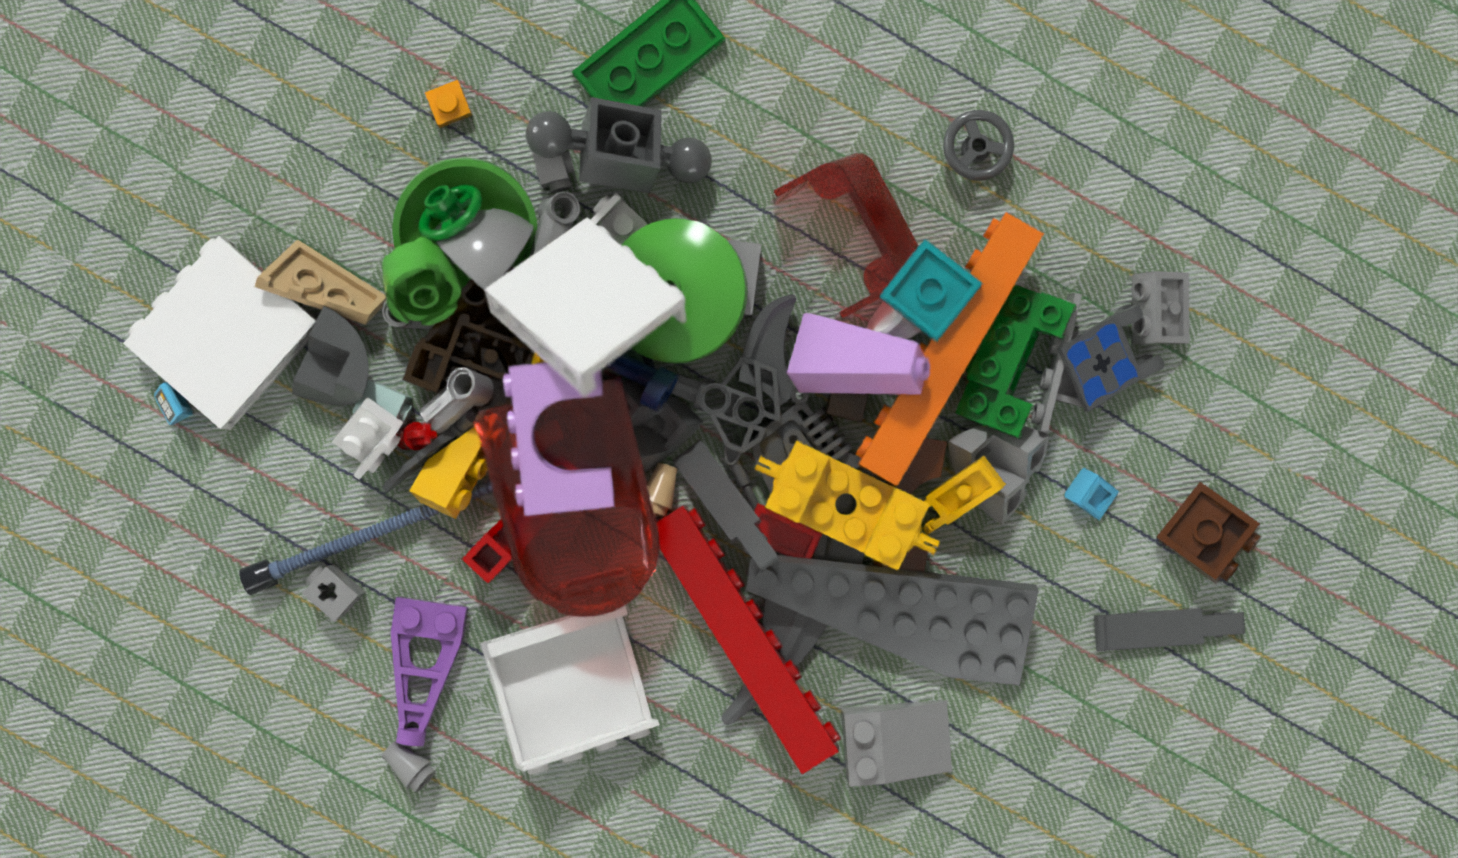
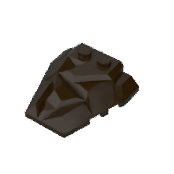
(468, 340)

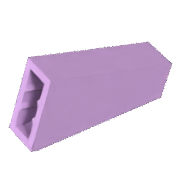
(853, 359)

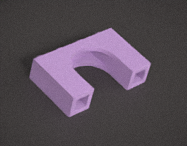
(543, 485)

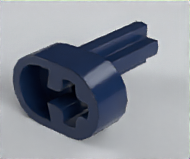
(658, 383)

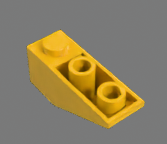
(451, 475)

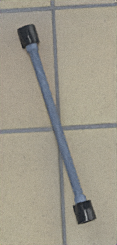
(265, 574)

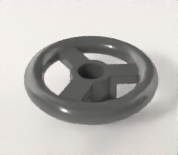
(969, 154)

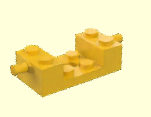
(884, 519)

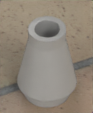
(408, 766)

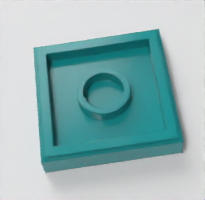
(930, 290)

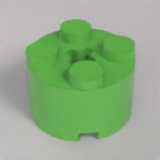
(420, 282)

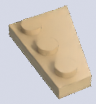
(319, 282)

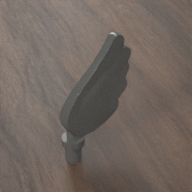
(456, 430)

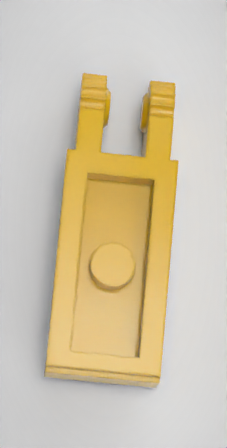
(962, 493)

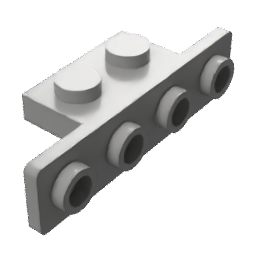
(1055, 379)

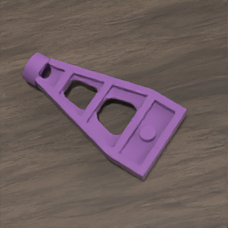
(426, 620)

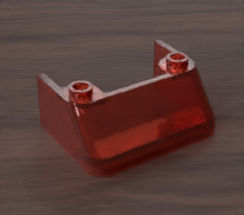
(862, 181)

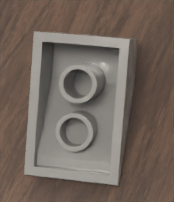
(895, 742)

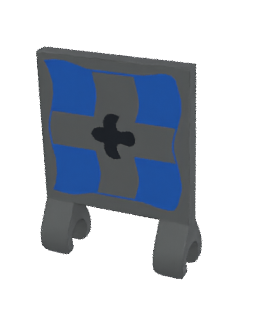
(1103, 361)

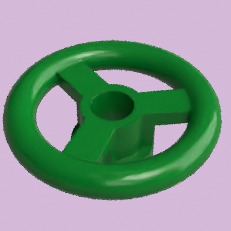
(444, 204)

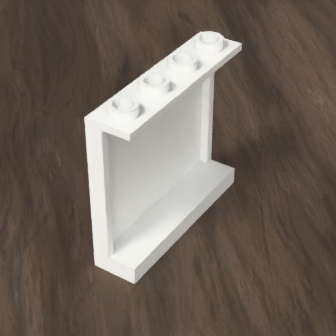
(583, 302)
(220, 334)
(567, 688)

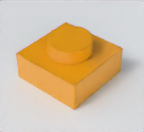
(448, 103)

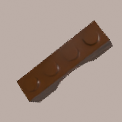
(925, 466)

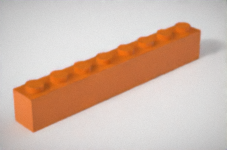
(912, 415)

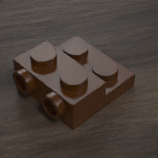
(1210, 533)

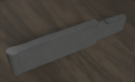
(725, 502)
(1163, 628)

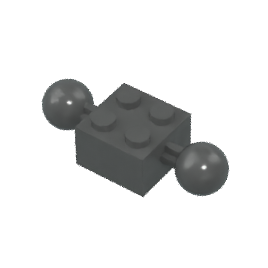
(619, 146)

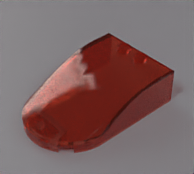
(579, 558)

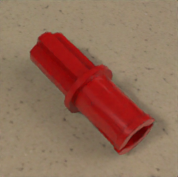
(415, 436)

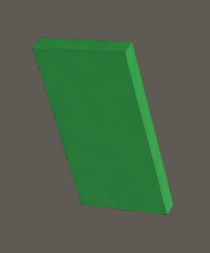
(650, 53)

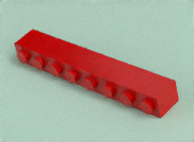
(745, 640)

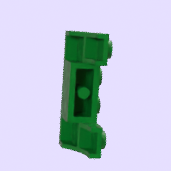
(1004, 355)

